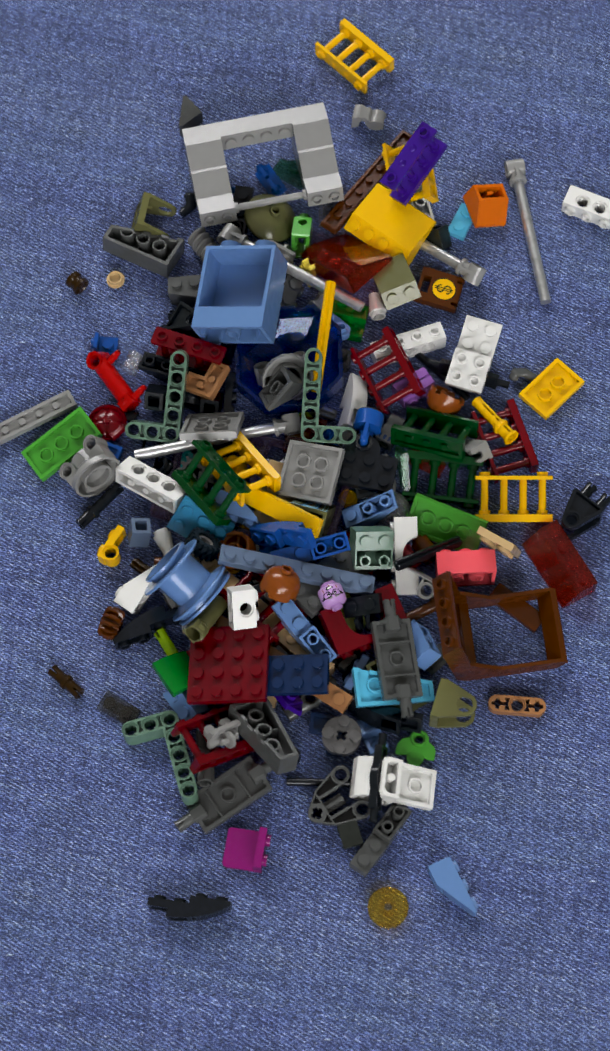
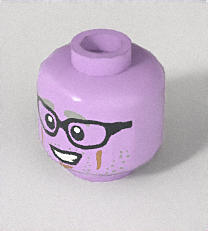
(332, 595)

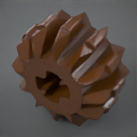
(111, 622)

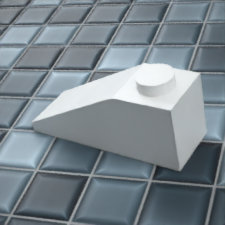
(132, 594)

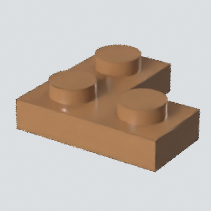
(207, 385)

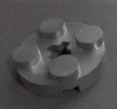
(341, 724)

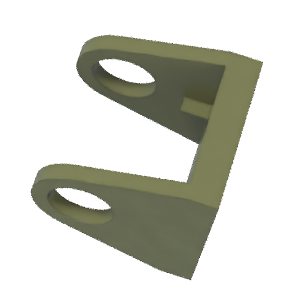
(151, 205)
(447, 706)

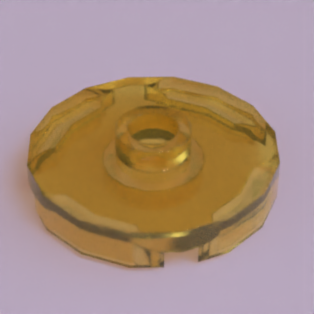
(388, 918)

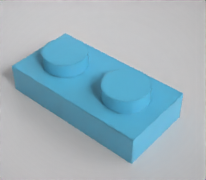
(461, 223)

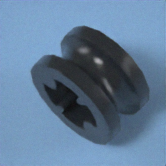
(164, 466)

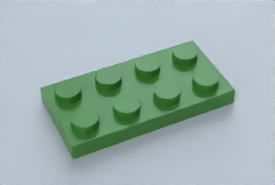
(60, 443)
(444, 522)

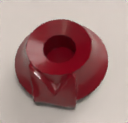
(109, 421)

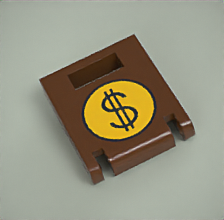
(443, 290)

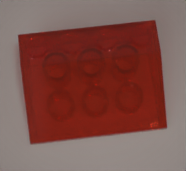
(346, 261)

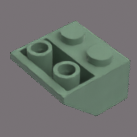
(371, 547)

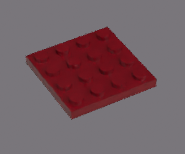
(229, 666)

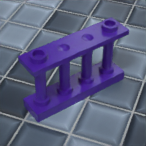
(413, 163)

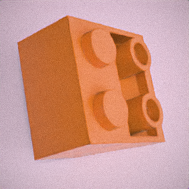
(487, 205)

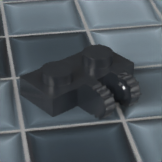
(363, 606)

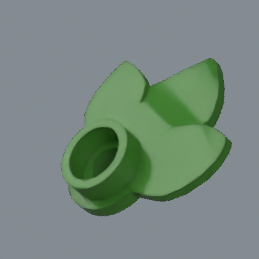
(415, 751)

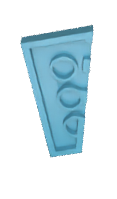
(368, 690)

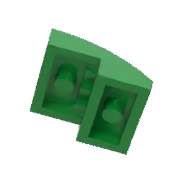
(353, 318)
(173, 672)

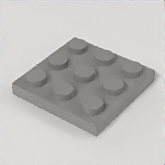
(212, 426)
(310, 472)

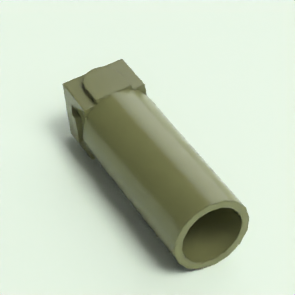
(200, 626)

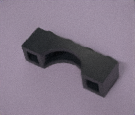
(156, 397)

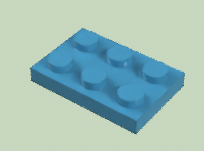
(191, 516)

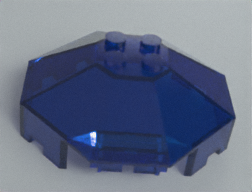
(295, 332)

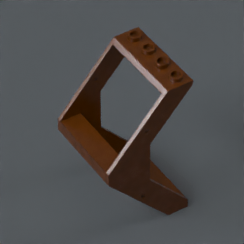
(457, 634)

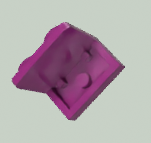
(246, 849)

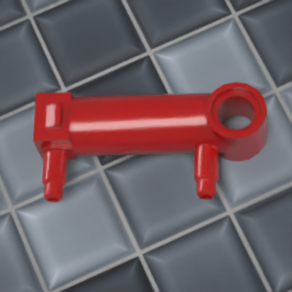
(103, 365)

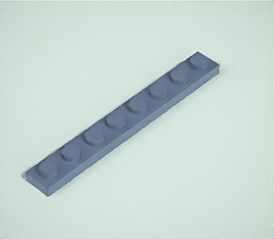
(307, 572)

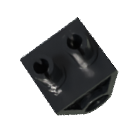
(181, 320)
(583, 513)

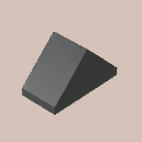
(190, 115)

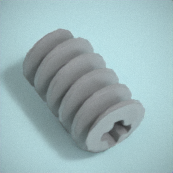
(199, 240)

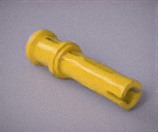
(499, 425)

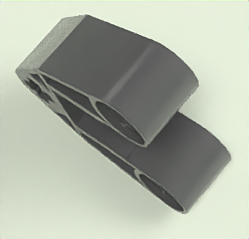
(325, 789)

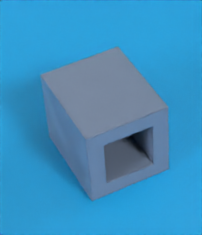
(139, 532)

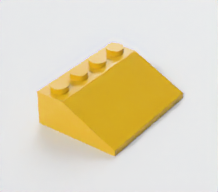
(389, 224)

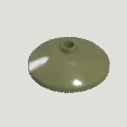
(270, 225)

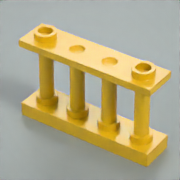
(359, 41)
(429, 187)
(258, 464)
(522, 514)

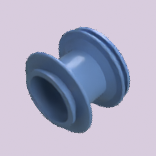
(186, 581)

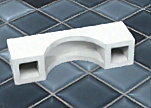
(404, 530)

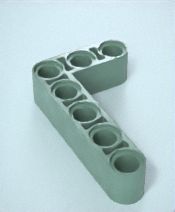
(170, 404)
(315, 405)
(175, 748)

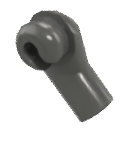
(522, 372)

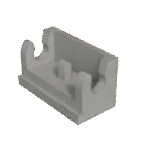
(477, 449)

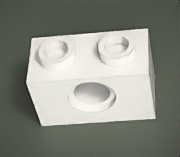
(235, 598)

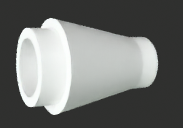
(376, 308)
(163, 539)

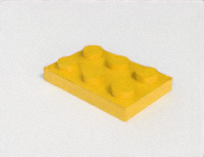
(551, 389)

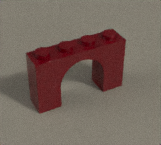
(342, 638)

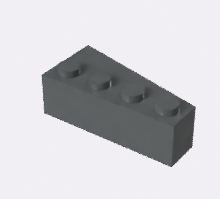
(146, 250)
(183, 289)
(265, 734)

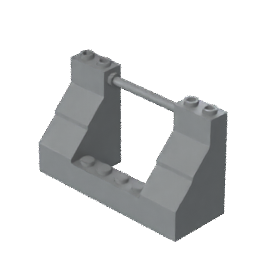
(311, 148)

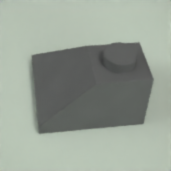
(280, 388)

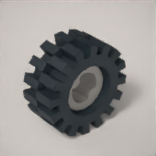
(207, 545)

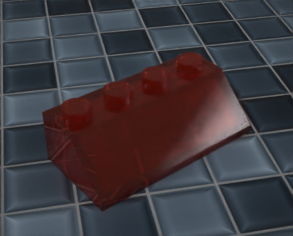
(560, 564)

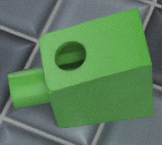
(301, 229)

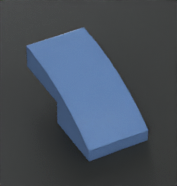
(370, 736)

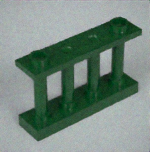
(432, 442)
(435, 461)
(196, 491)

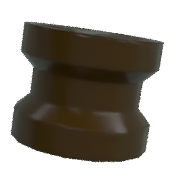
(77, 282)

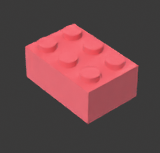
(468, 566)

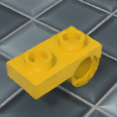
(115, 538)

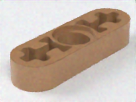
(503, 698)

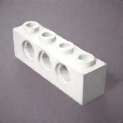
(592, 203)
(415, 341)
(150, 484)

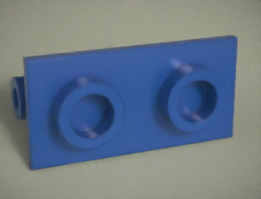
(270, 180)

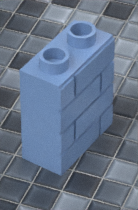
(240, 293)

